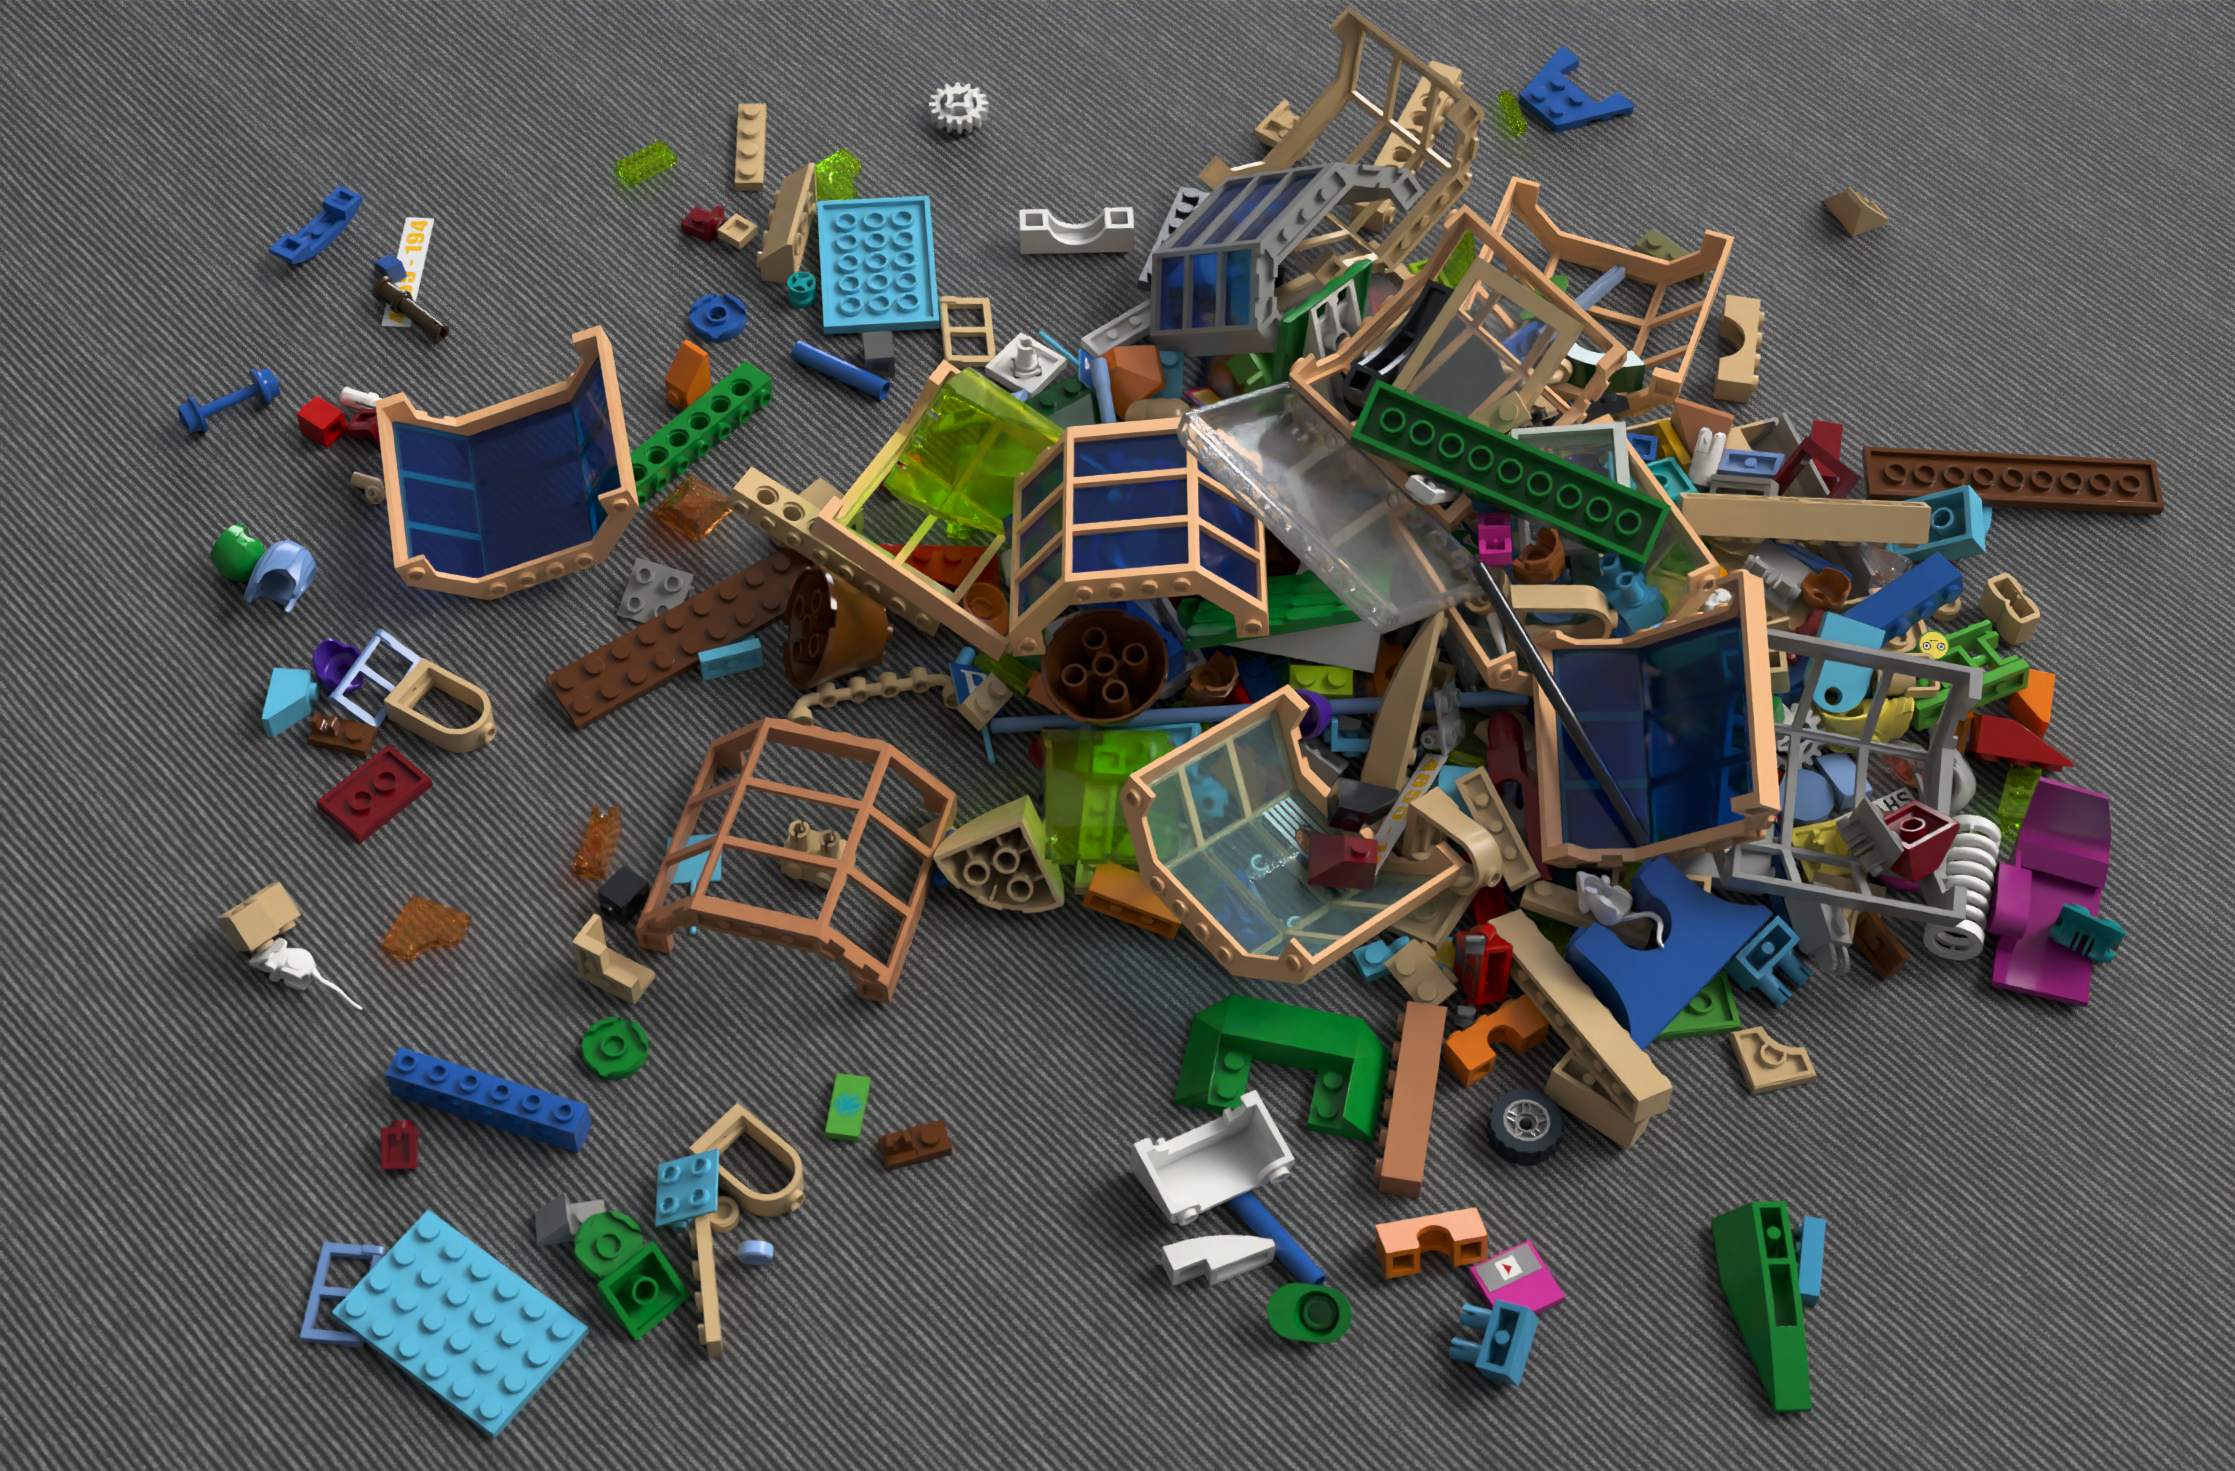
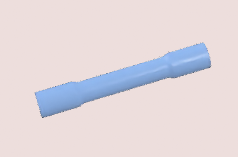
(1102, 384)

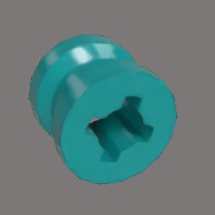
(801, 289)

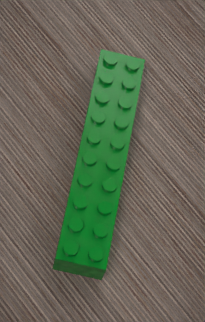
(1509, 474)

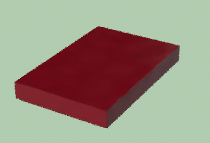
(374, 793)

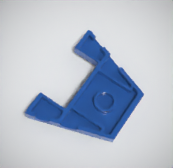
(1562, 103)

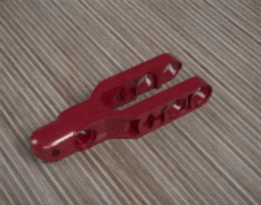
(1509, 764)

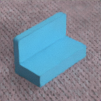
(731, 658)

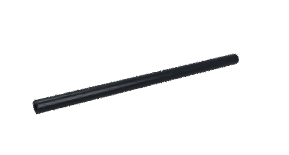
(1561, 704)

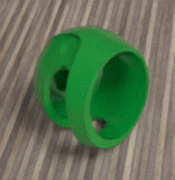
(236, 553)

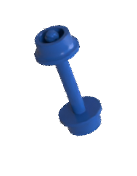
(193, 416)

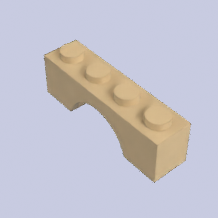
(1740, 325)

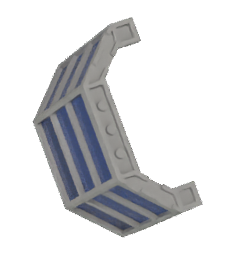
(1221, 263)

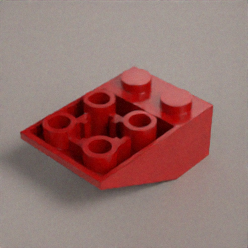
(2007, 738)

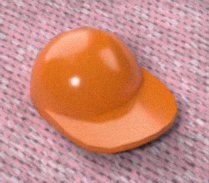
(988, 606)

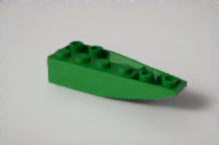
(1765, 1298)

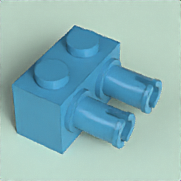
(1627, 592)
(1769, 949)
(1505, 1343)

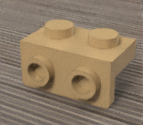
(1421, 975)

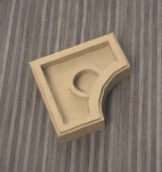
(1768, 1063)

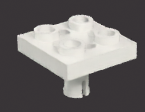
(1030, 360)

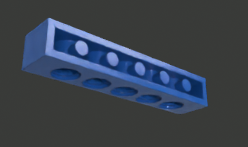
(489, 1099)

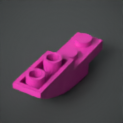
(1495, 538)

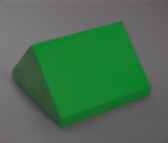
(642, 1291)

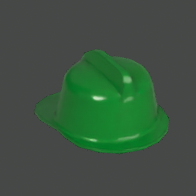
(1309, 1313)

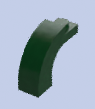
(1624, 380)

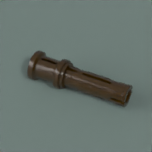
(402, 302)

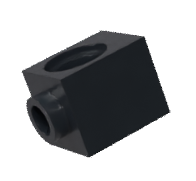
(623, 895)

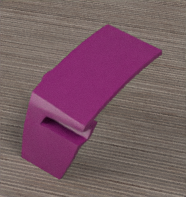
(2054, 861)

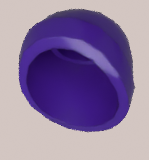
(1317, 716)

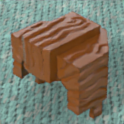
(1541, 562)
(1213, 682)

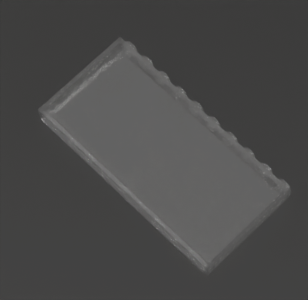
(1331, 506)

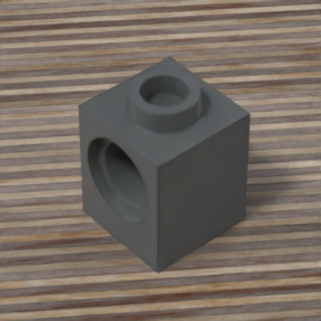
(879, 353)

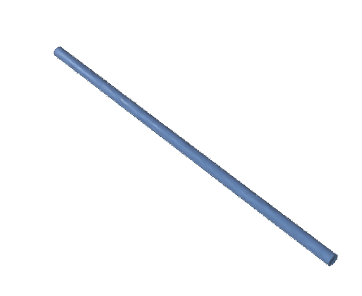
(1223, 712)

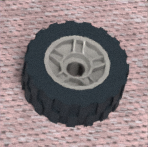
(1528, 1110)

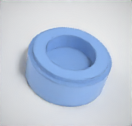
(755, 1252)

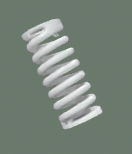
(1971, 854)

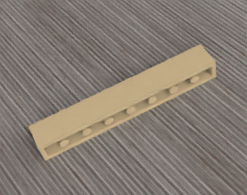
(1806, 519)
(1583, 1020)

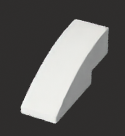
(1215, 1257)

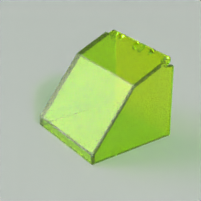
(971, 453)
(1082, 790)

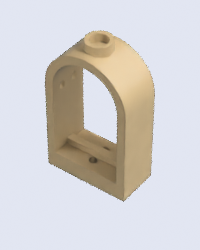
(1562, 599)
(417, 684)
(1434, 812)
(729, 1129)

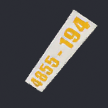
(412, 254)
(1396, 820)

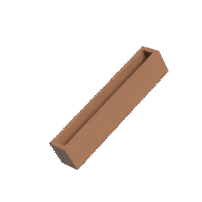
(1412, 1099)

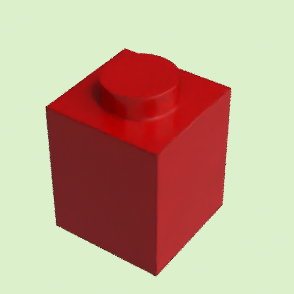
(321, 422)

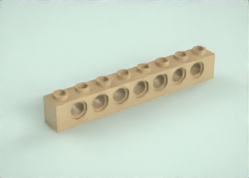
(1397, 151)
(790, 521)

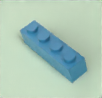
(1810, 1257)

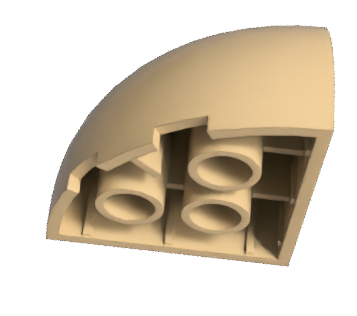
(1003, 860)

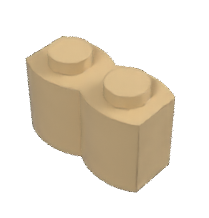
(2009, 609)

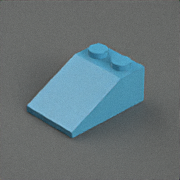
(1954, 526)

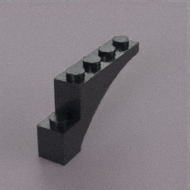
(1395, 352)

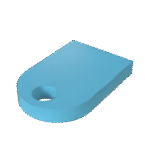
(1848, 680)

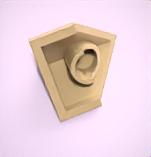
(1855, 212)

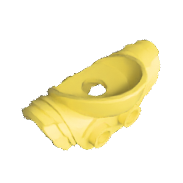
(1892, 722)

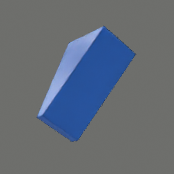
(392, 267)

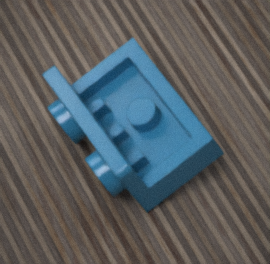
(1348, 742)

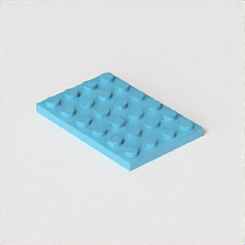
(877, 265)
(460, 1323)

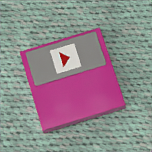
(1517, 1278)

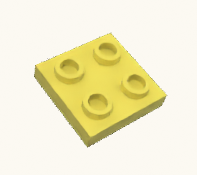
(1821, 838)

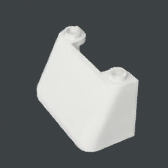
(1213, 1161)

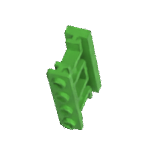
(2004, 679)

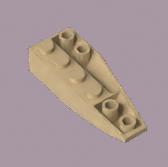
(1401, 710)

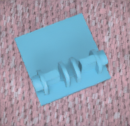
(687, 1189)

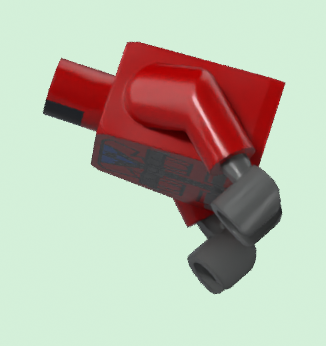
(1482, 969)

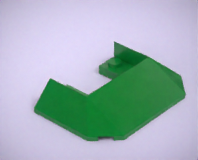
(1245, 1029)

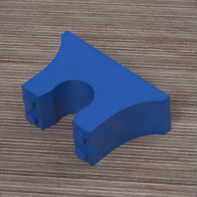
(1655, 985)

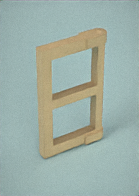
(960, 361)

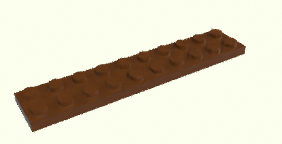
(2016, 479)
(672, 640)

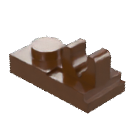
(342, 735)
(1879, 945)
(914, 1145)

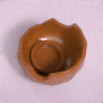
(1825, 590)

